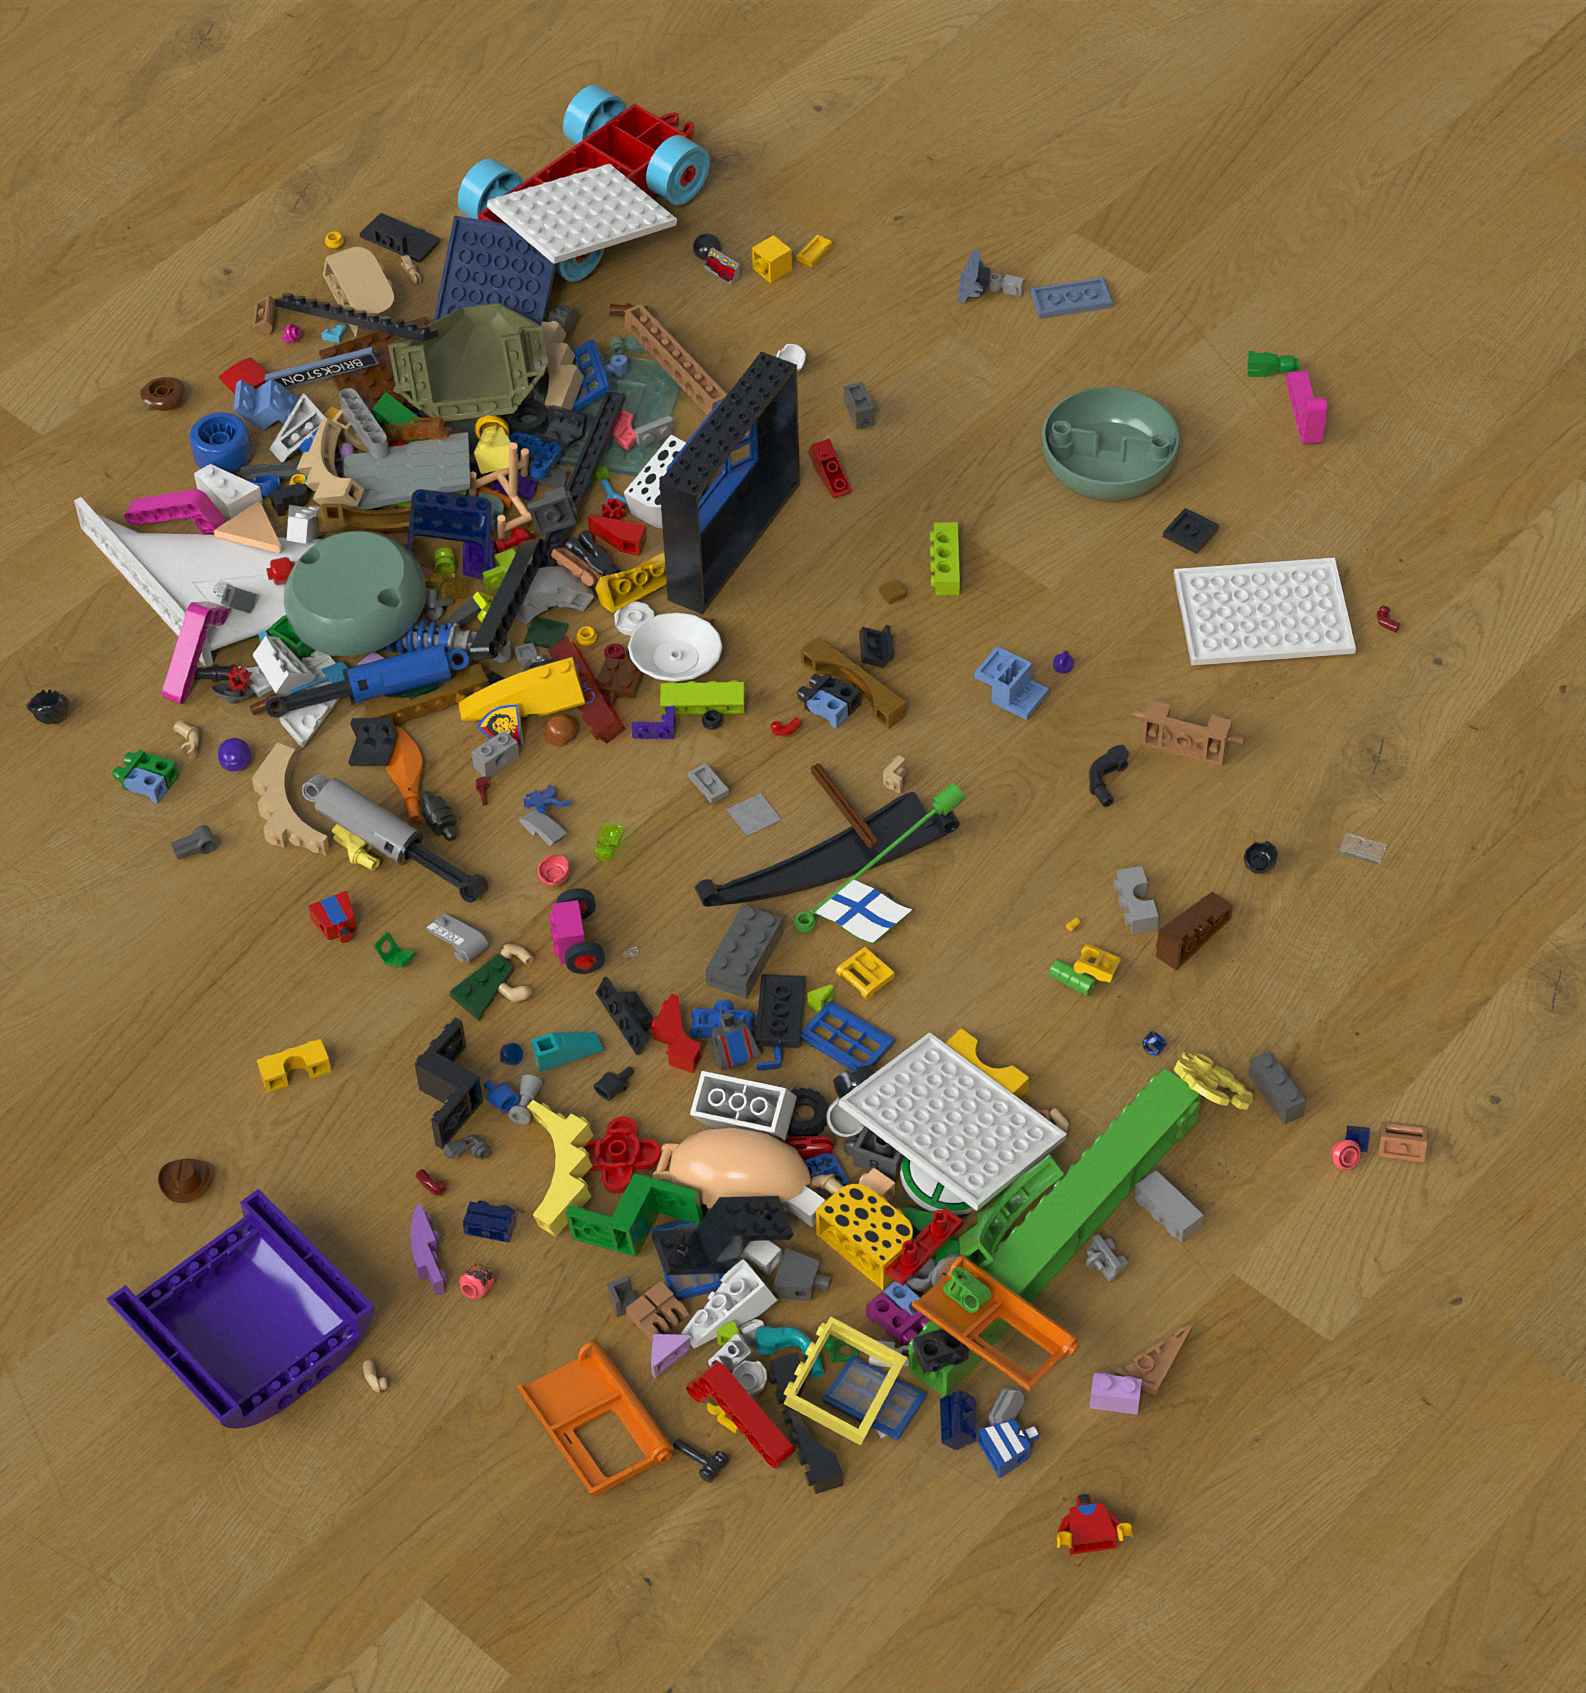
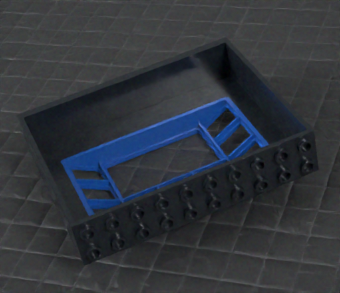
(715, 535)

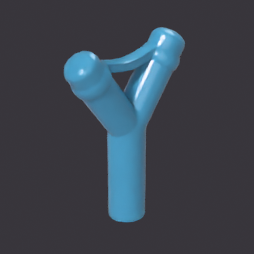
(610, 492)

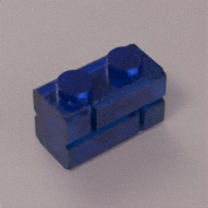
(489, 1221)
(958, 1420)

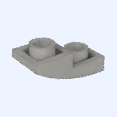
(544, 826)

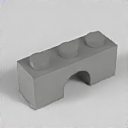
(1138, 914)

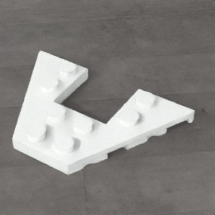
(304, 721)

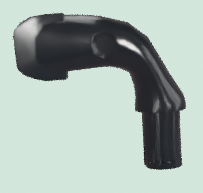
(1111, 761)

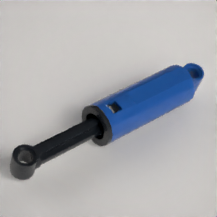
(378, 679)

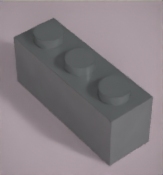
(1277, 1087)

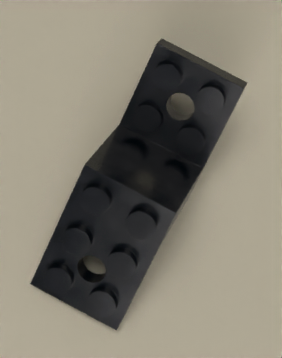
(448, 1082)
(722, 1235)

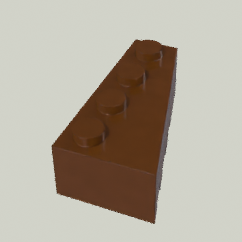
(1192, 929)

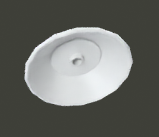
(675, 647)

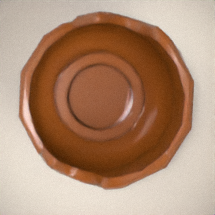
(560, 729)

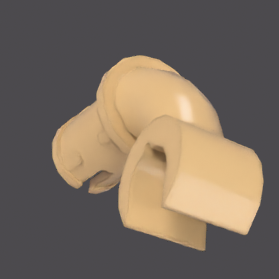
(191, 735)
(825, 1182)

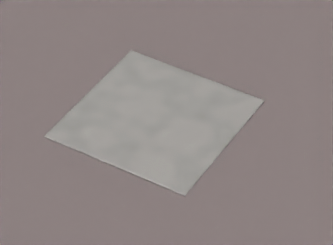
(753, 814)

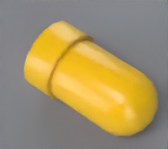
(1073, 924)

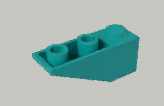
(564, 1047)

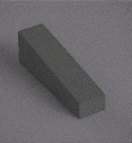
(465, 614)

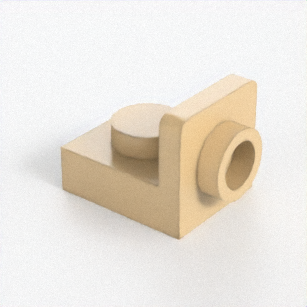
(894, 773)

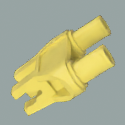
(356, 847)

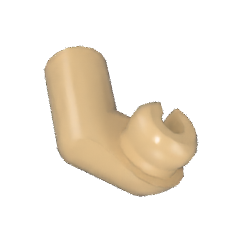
(371, 1377)

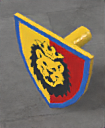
(501, 719)

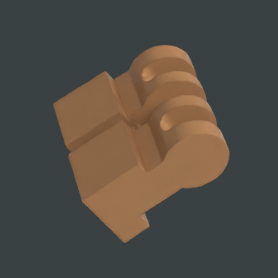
(657, 1301)

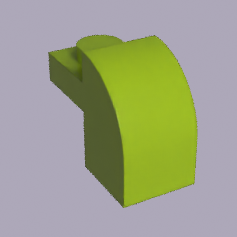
(495, 576)

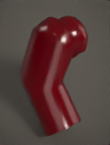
(426, 1181)

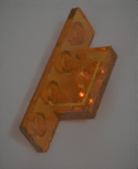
(417, 429)

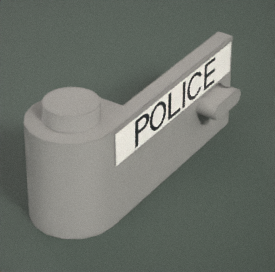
(465, 939)

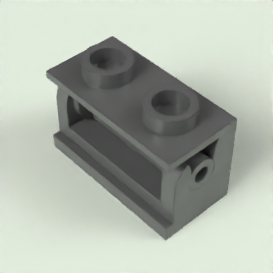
(859, 405)

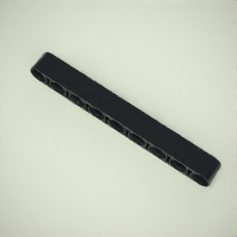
(508, 599)

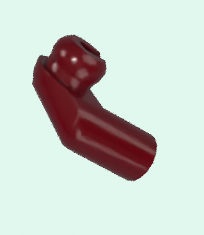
(1385, 621)

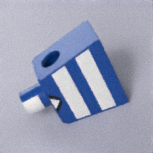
(1006, 1445)

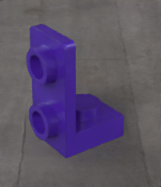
(656, 730)

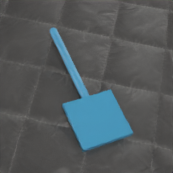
(332, 672)

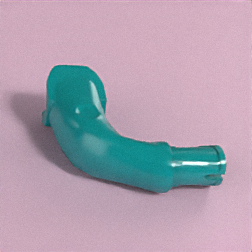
(772, 1339)

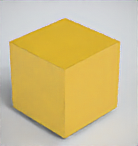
(772, 259)

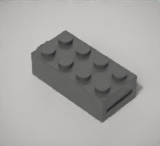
(744, 951)

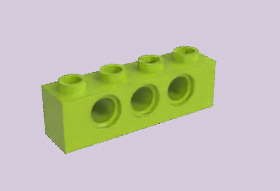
(946, 558)

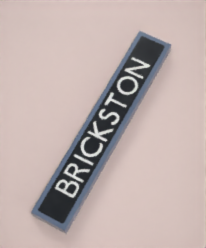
(325, 368)

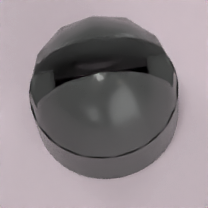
(849, 1144)

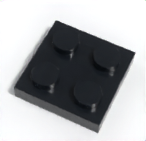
(1190, 530)

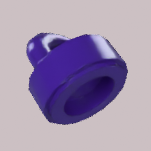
(1063, 662)

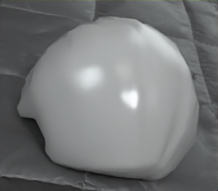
(922, 1279)

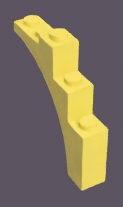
(570, 1166)

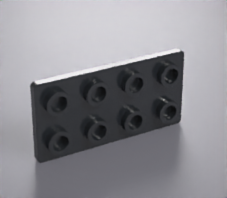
(399, 237)

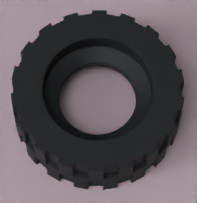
(527, 407)
(818, 1122)

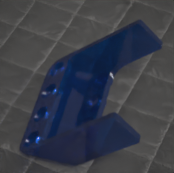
(450, 518)

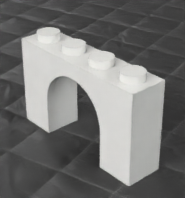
(766, 1255)

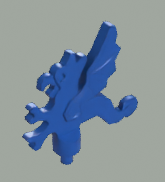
(541, 801)

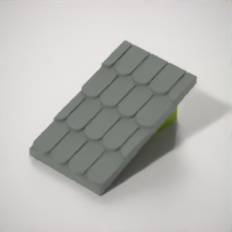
(423, 464)

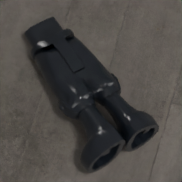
(597, 558)

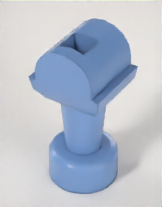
(618, 365)

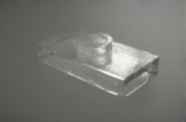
(1363, 848)

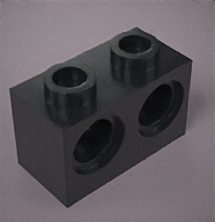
(938, 1343)

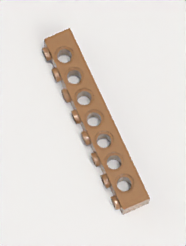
(673, 358)

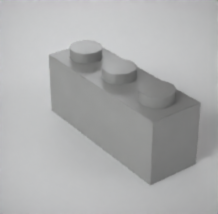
(1168, 1206)

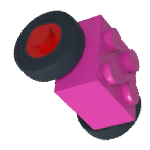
(568, 932)

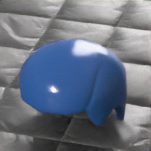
(267, 484)

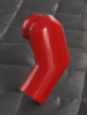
(785, 730)

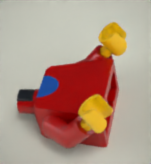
(1091, 1527)

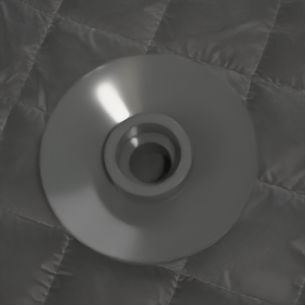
(227, 691)

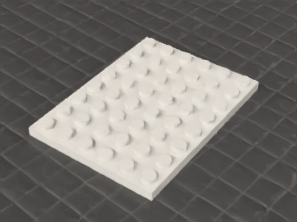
(581, 213)
(1263, 611)
(952, 1120)

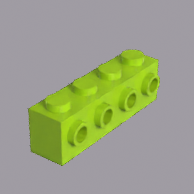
(698, 698)

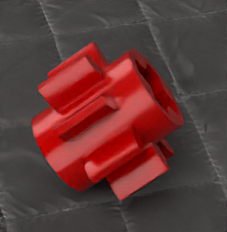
(613, 509)
(234, 678)

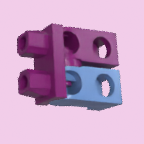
(896, 1313)

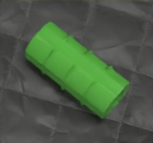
(1065, 973)

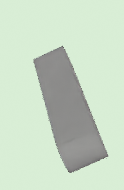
(364, 423)

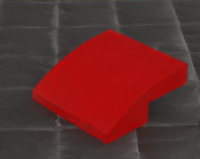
(247, 370)

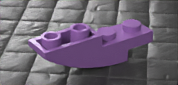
(424, 1250)

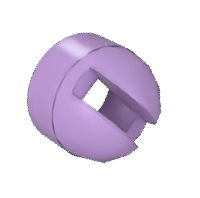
(345, 449)

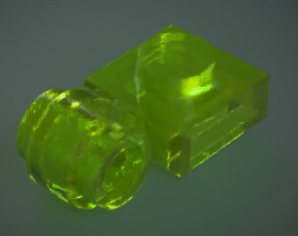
(608, 837)

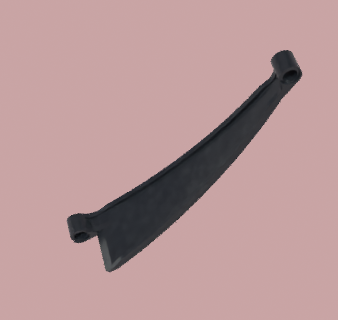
(836, 857)

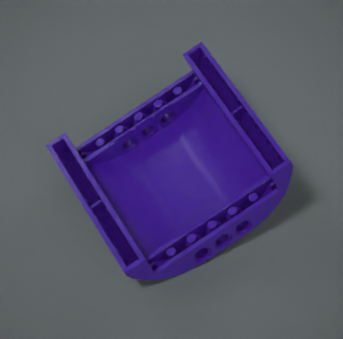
(250, 1317)

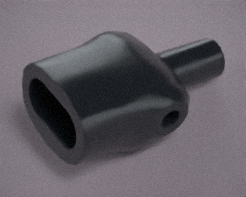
(613, 1084)

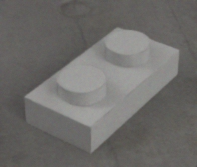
(654, 431)
(708, 783)

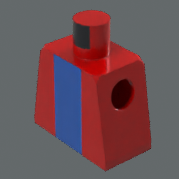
(334, 917)

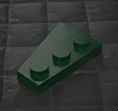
(479, 988)

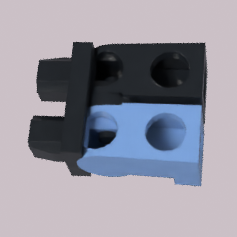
(830, 698)

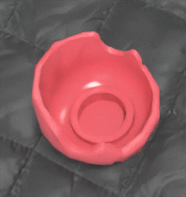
(554, 870)

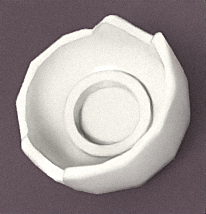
(793, 354)
(751, 1376)

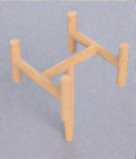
(510, 487)

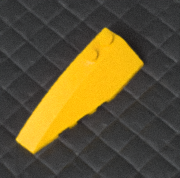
(535, 691)

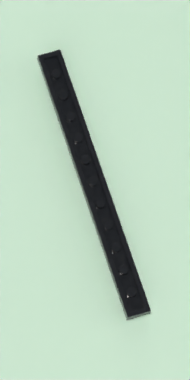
(358, 318)
(586, 467)

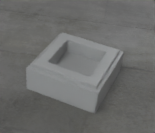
(525, 653)

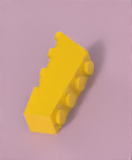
(628, 586)

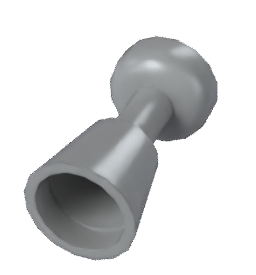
(529, 1089)

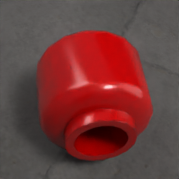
(280, 570)

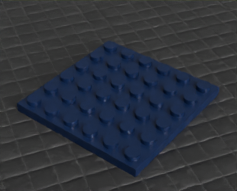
(493, 265)

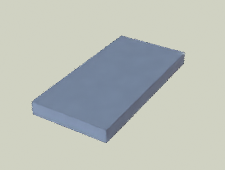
(1071, 298)

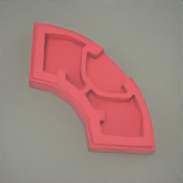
(623, 430)

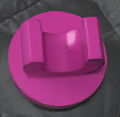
(292, 334)

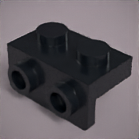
(876, 646)

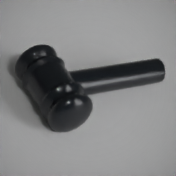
(711, 1466)

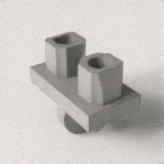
(434, 609)
(1102, 1258)
(732, 1353)

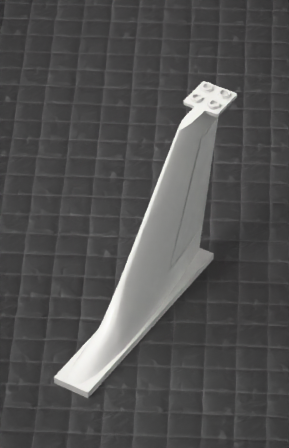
(184, 568)

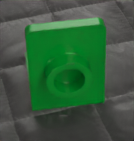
(395, 956)
(833, 1347)

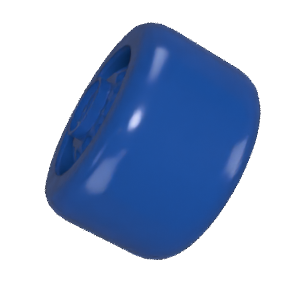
(221, 441)

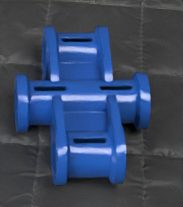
(711, 1018)

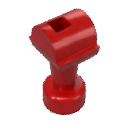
(517, 536)

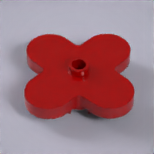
(621, 1154)

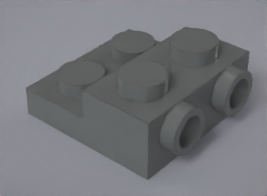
(553, 511)

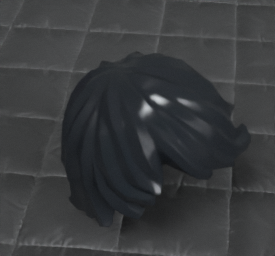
(49, 706)

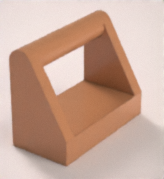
(1402, 1146)

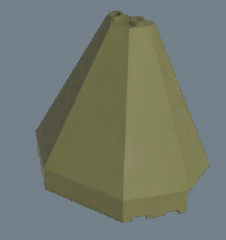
(475, 367)

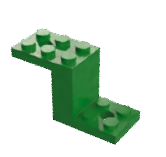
(635, 1214)

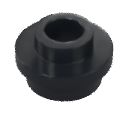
(712, 719)

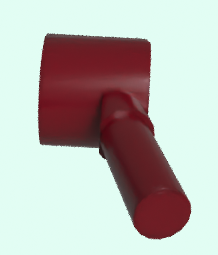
(481, 784)

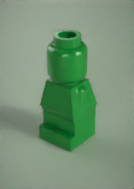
(1268, 364)

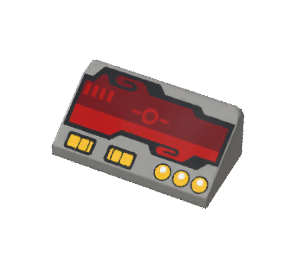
(722, 266)

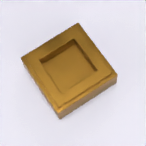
(892, 591)

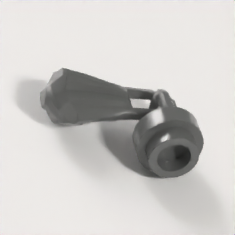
(480, 1148)

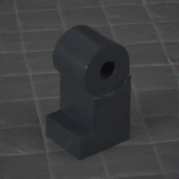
(290, 495)

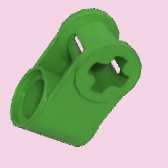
(967, 1291)

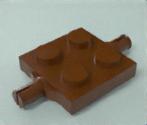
(620, 678)

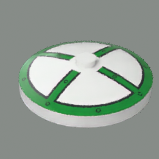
(928, 1191)

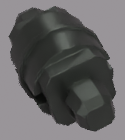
(438, 816)

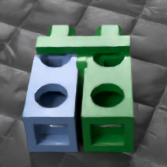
(146, 774)

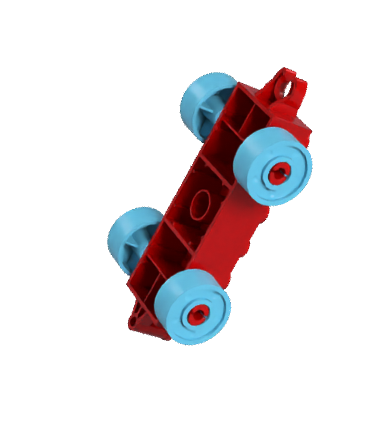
(605, 132)

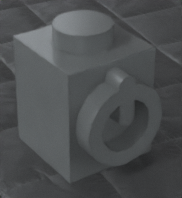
(565, 316)

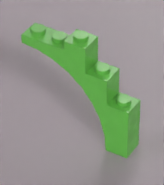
(982, 1240)

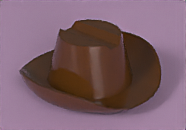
(163, 393)
(184, 1179)

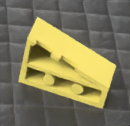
(492, 450)

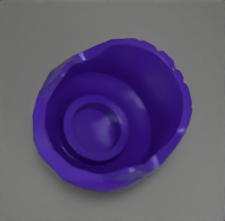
(234, 754)

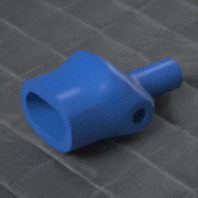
(501, 1096)

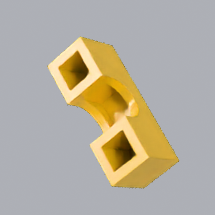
(308, 1056)

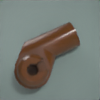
(261, 705)

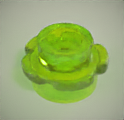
(602, 473)

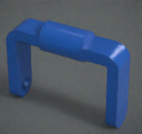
(778, 1055)

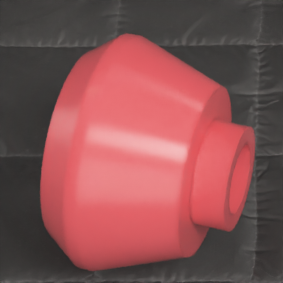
(1345, 1154)

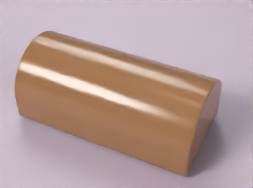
(264, 315)

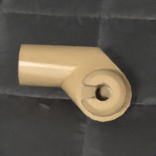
(519, 951)
(515, 994)
(1059, 1120)

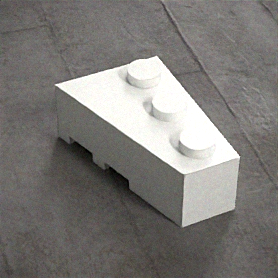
(227, 491)
(303, 524)
(281, 666)

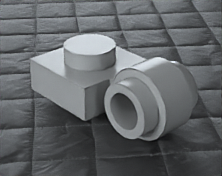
(1011, 284)

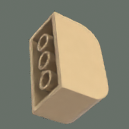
(359, 283)

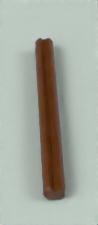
(844, 806)

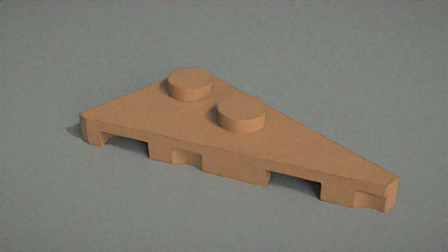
(1156, 1361)

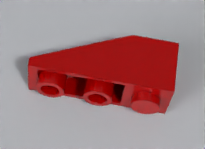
(829, 468)
(620, 534)

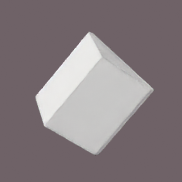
(748, 1330)

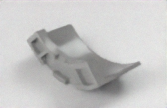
(552, 588)

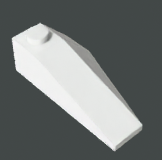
(737, 1299)

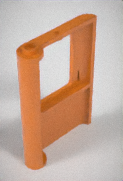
(1004, 1305)
(583, 1393)

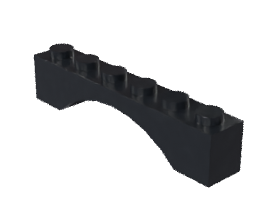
(821, 1463)

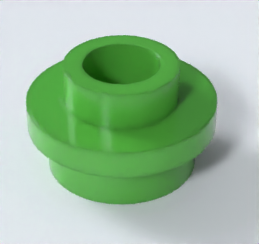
(804, 917)

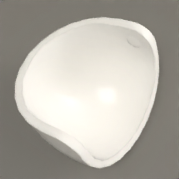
(841, 1121)

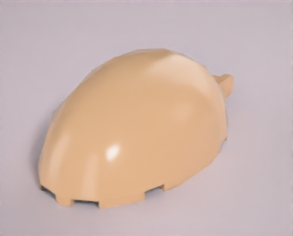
(734, 1165)

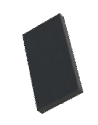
(780, 1011)

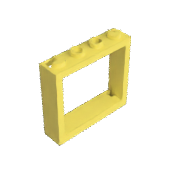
(864, 1344)

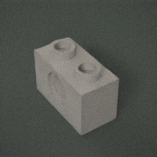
(495, 754)

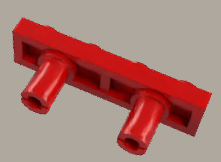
(924, 1246)

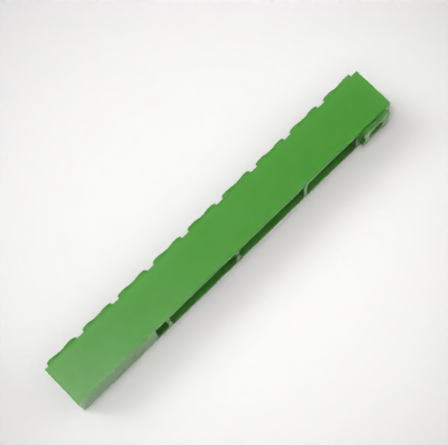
(1080, 1204)

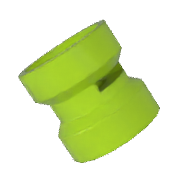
(444, 561)

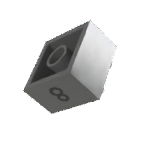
(876, 1153)

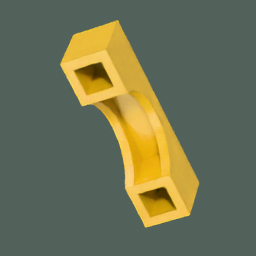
(1008, 1077)

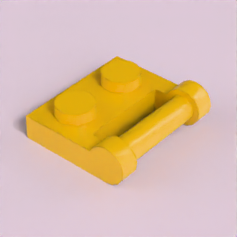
(1104, 966)
(870, 968)

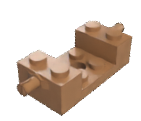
(1202, 742)

